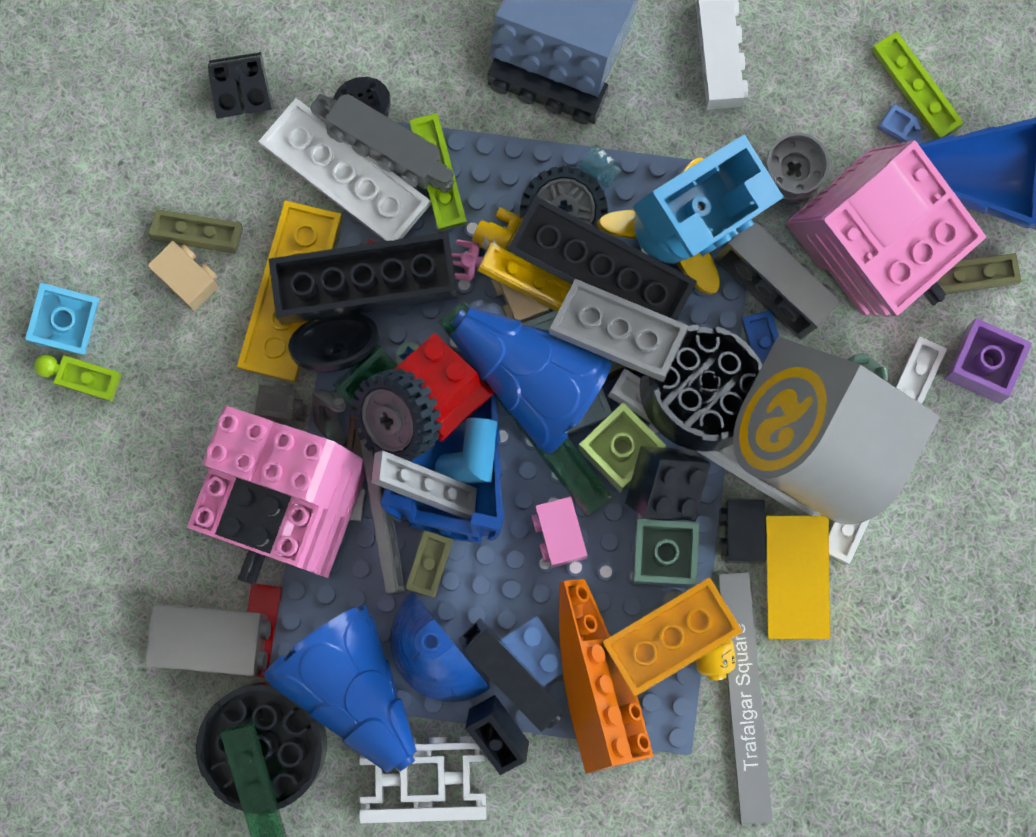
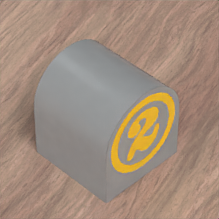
(829, 433)

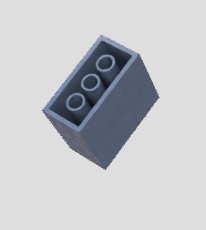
(563, 38)

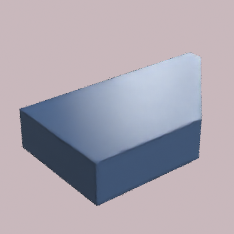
(901, 125)

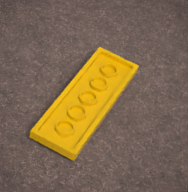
(266, 342)

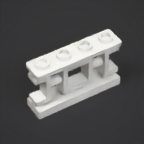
(423, 804)

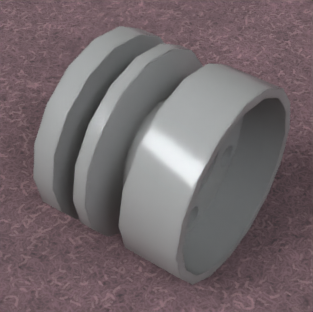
(807, 157)

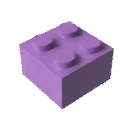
(988, 361)

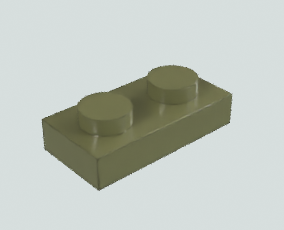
(429, 564)

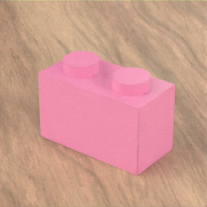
(560, 532)

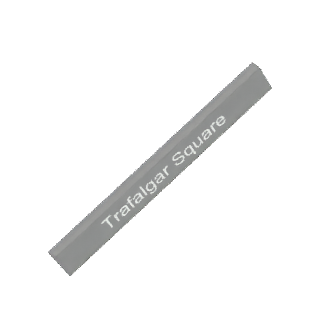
(746, 706)

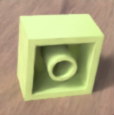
(616, 445)

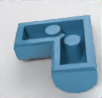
(477, 458)

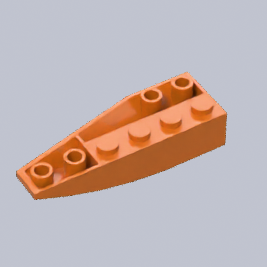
(599, 700)

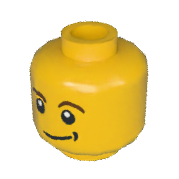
(718, 662)

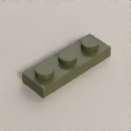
(196, 231)
(981, 274)

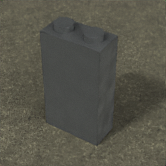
(207, 640)

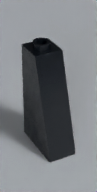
(511, 675)

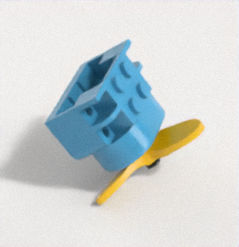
(699, 211)

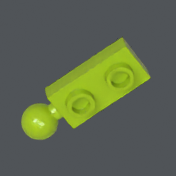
(79, 376)

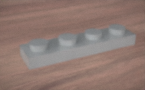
(423, 485)

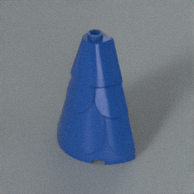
(991, 170)
(531, 372)
(488, 513)
(430, 658)
(349, 688)

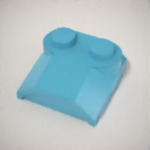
(62, 319)

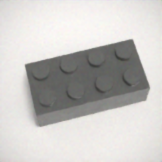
(778, 280)

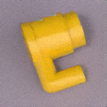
(491, 232)

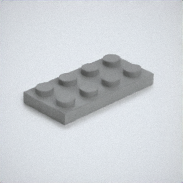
(618, 330)

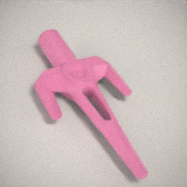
(469, 261)

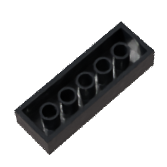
(585, 253)
(363, 278)

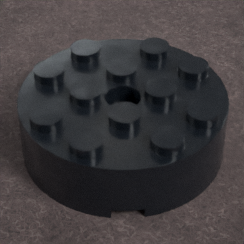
(686, 411)
(293, 738)

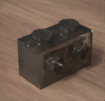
(281, 404)

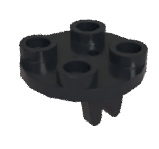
(370, 90)

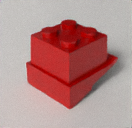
(450, 380)

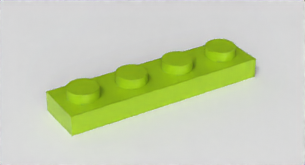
(917, 86)
(446, 206)

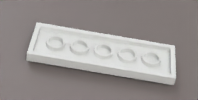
(351, 181)

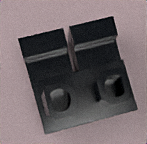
(243, 71)

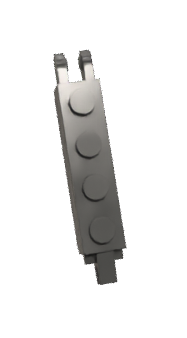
(384, 141)

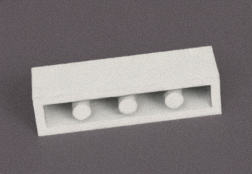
(721, 53)

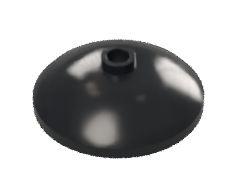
(333, 343)

